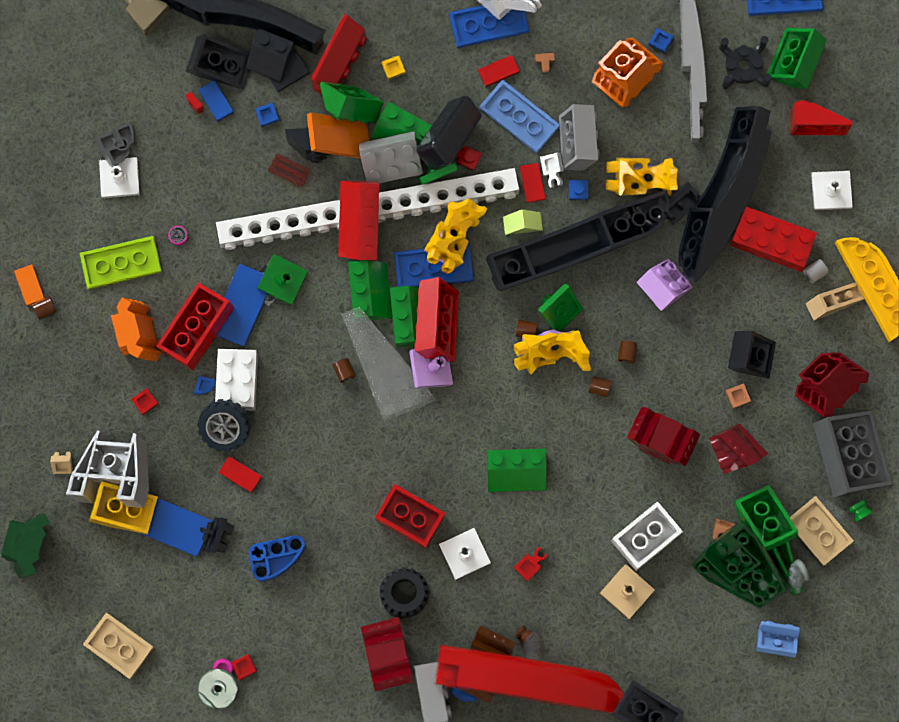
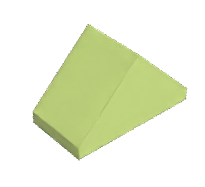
(522, 222)

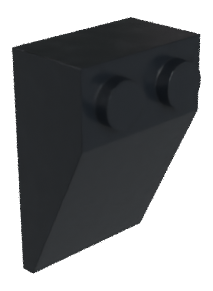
(218, 62)
(645, 706)

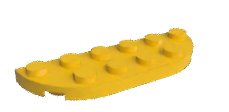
(875, 281)

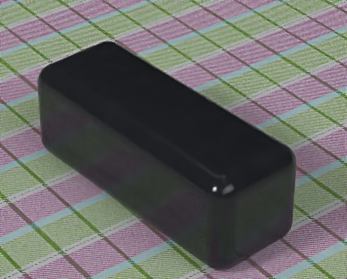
(449, 132)

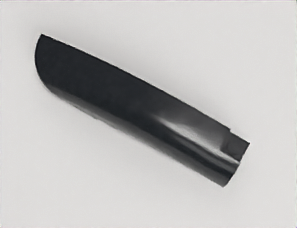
(256, 16)
(727, 193)
(578, 241)

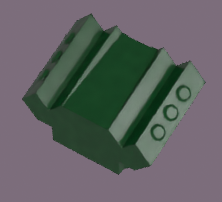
(24, 543)

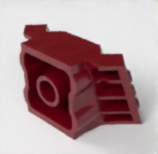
(830, 382)
(663, 437)
(736, 448)
(386, 654)

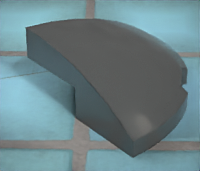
(116, 143)

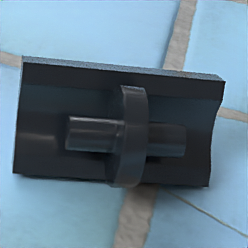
(213, 535)

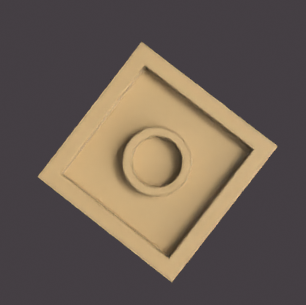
(627, 591)

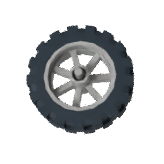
(221, 441)

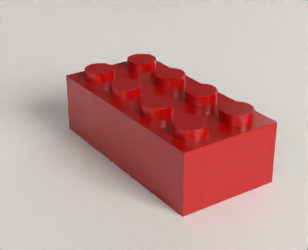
(773, 239)
(195, 326)

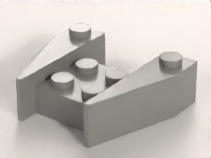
(114, 464)

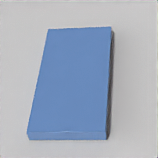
(519, 116)

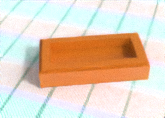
(29, 285)

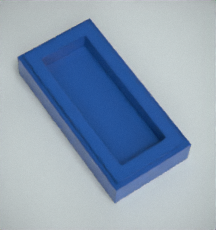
(215, 101)

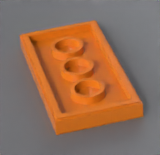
(335, 135)

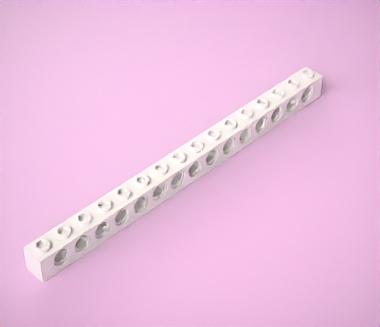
(393, 197)

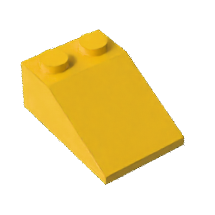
(113, 513)

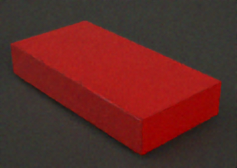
(498, 70)
(532, 183)
(240, 474)

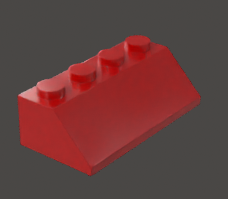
(339, 53)
(358, 220)
(436, 319)

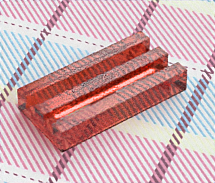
(275, 163)

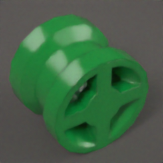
(860, 510)

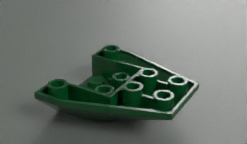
(741, 566)

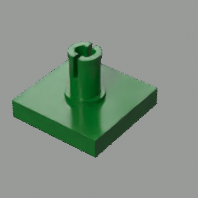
(434, 174)
(282, 279)
(560, 308)

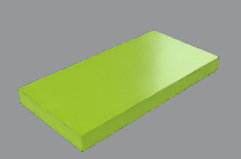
(120, 262)

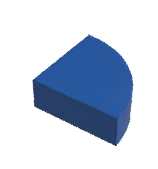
(204, 385)
(463, 695)

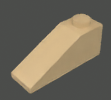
(834, 300)

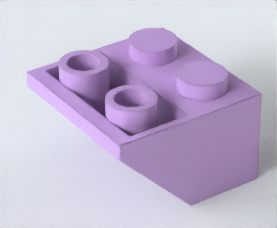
(664, 284)

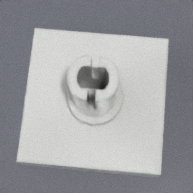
(120, 179)
(831, 190)
(464, 553)

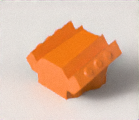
(626, 71)
(135, 330)

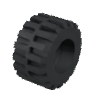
(392, 580)

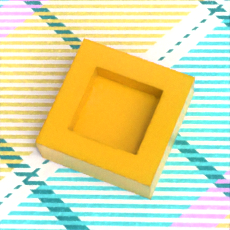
(393, 67)

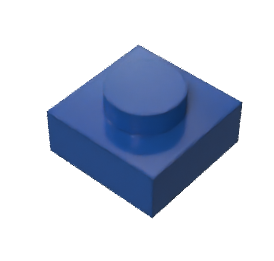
(578, 189)

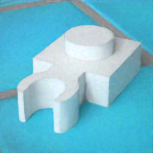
(552, 166)

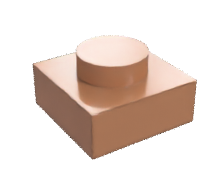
(738, 396)

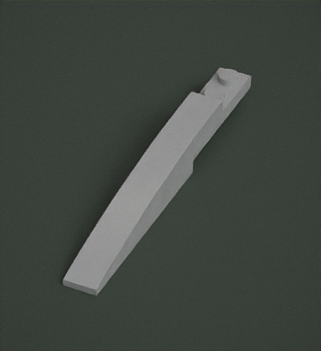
(693, 62)

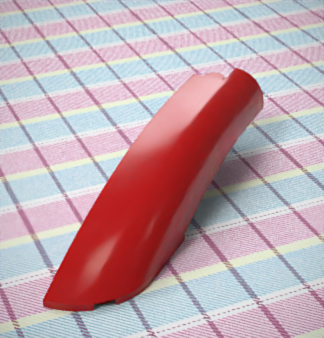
(526, 679)

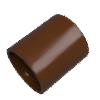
(44, 308)
(525, 327)
(627, 351)
(344, 370)
(599, 386)

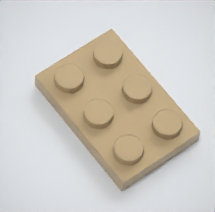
(820, 531)
(118, 646)

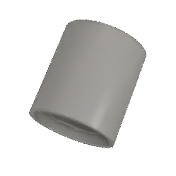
(816, 271)

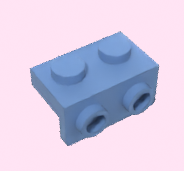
(777, 638)

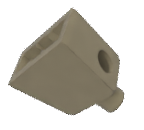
(146, 13)

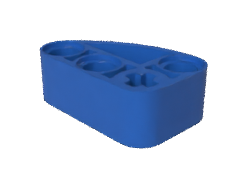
(275, 563)

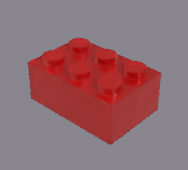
(410, 516)

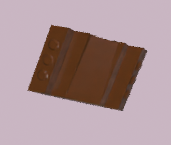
(491, 642)

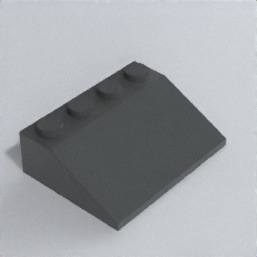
(852, 453)

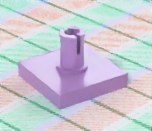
(430, 371)

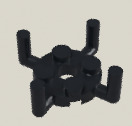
(747, 54)

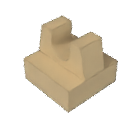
(61, 464)

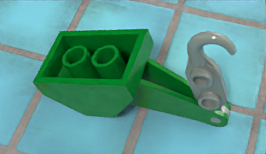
(771, 523)

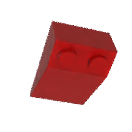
(816, 120)

